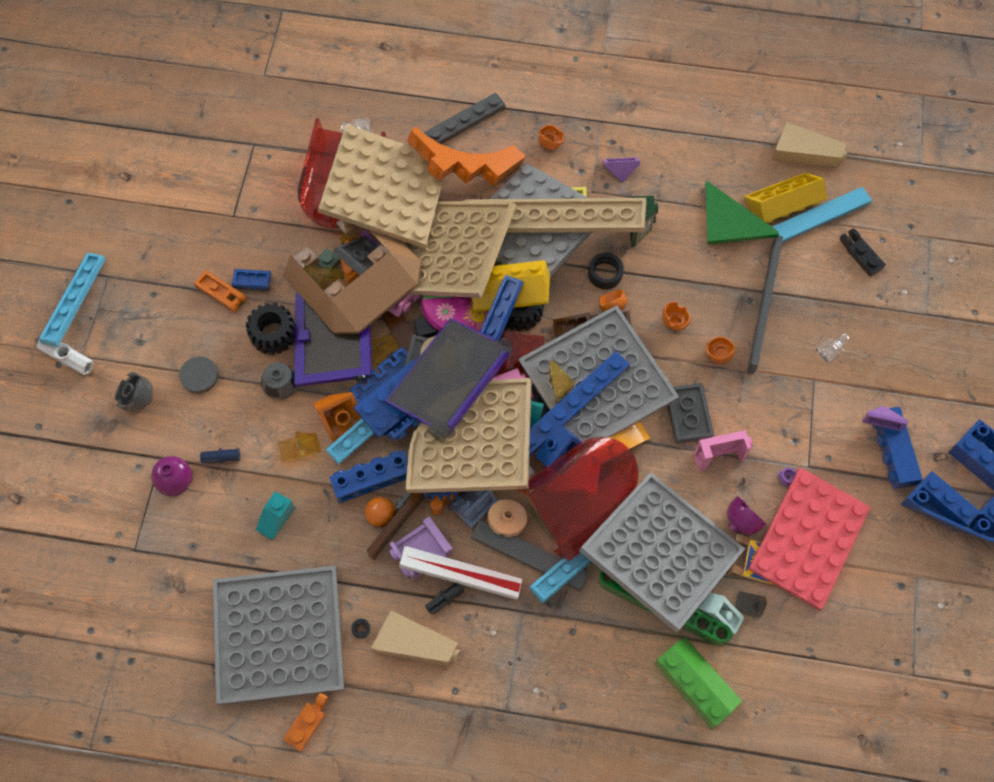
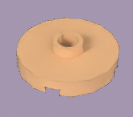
(507, 526)

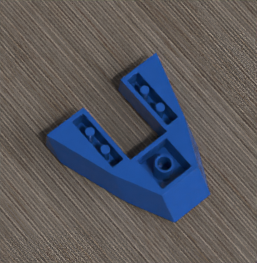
(944, 504)

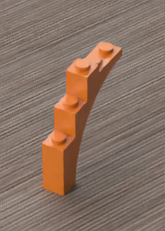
(466, 166)

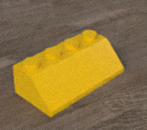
(787, 197)
(533, 292)

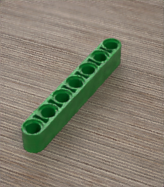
(707, 634)

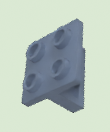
(472, 505)

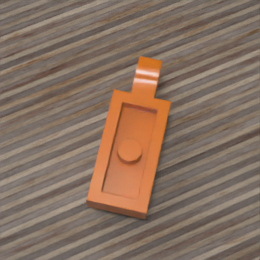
(306, 723)

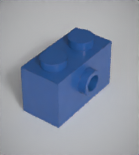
(557, 445)

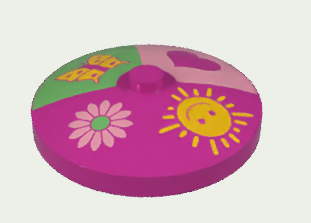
(442, 308)

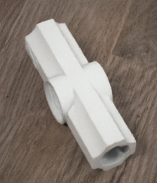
(73, 359)

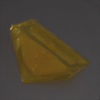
(381, 348)
(560, 381)

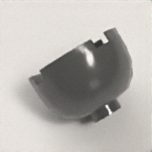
(134, 393)

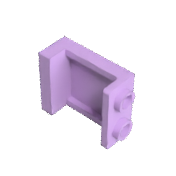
(424, 538)

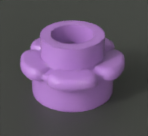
(786, 472)

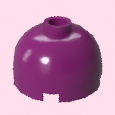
(171, 476)
(743, 518)

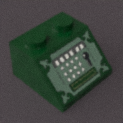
(651, 211)

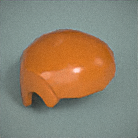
(550, 137)
(612, 299)
(675, 317)
(720, 350)
(379, 511)

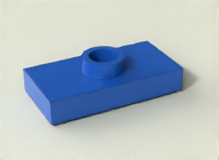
(251, 279)

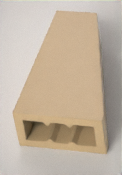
(808, 147)
(413, 641)

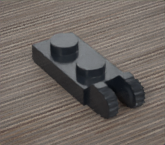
(862, 252)

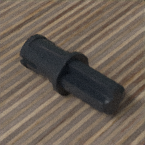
(444, 598)

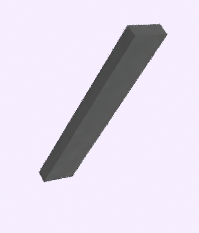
(523, 552)

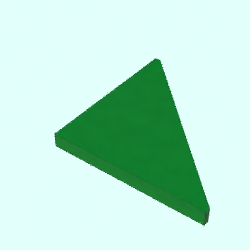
(731, 221)

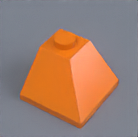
(337, 413)

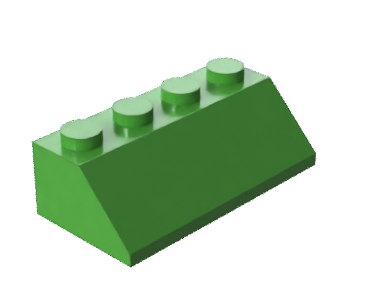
(698, 682)

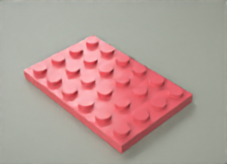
(809, 539)

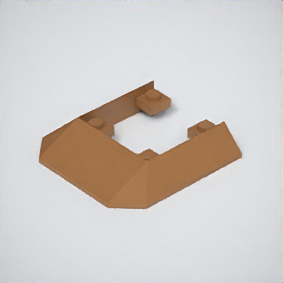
(368, 296)

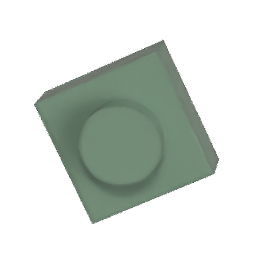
(328, 259)

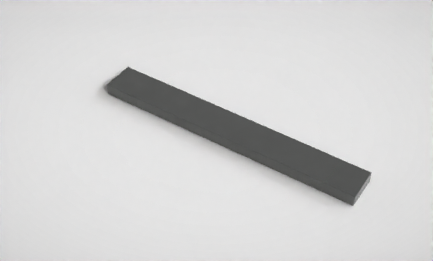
(765, 304)

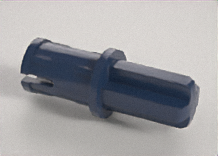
(220, 455)

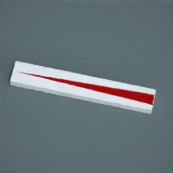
(460, 572)

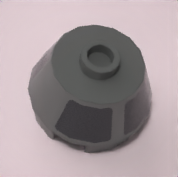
(278, 380)

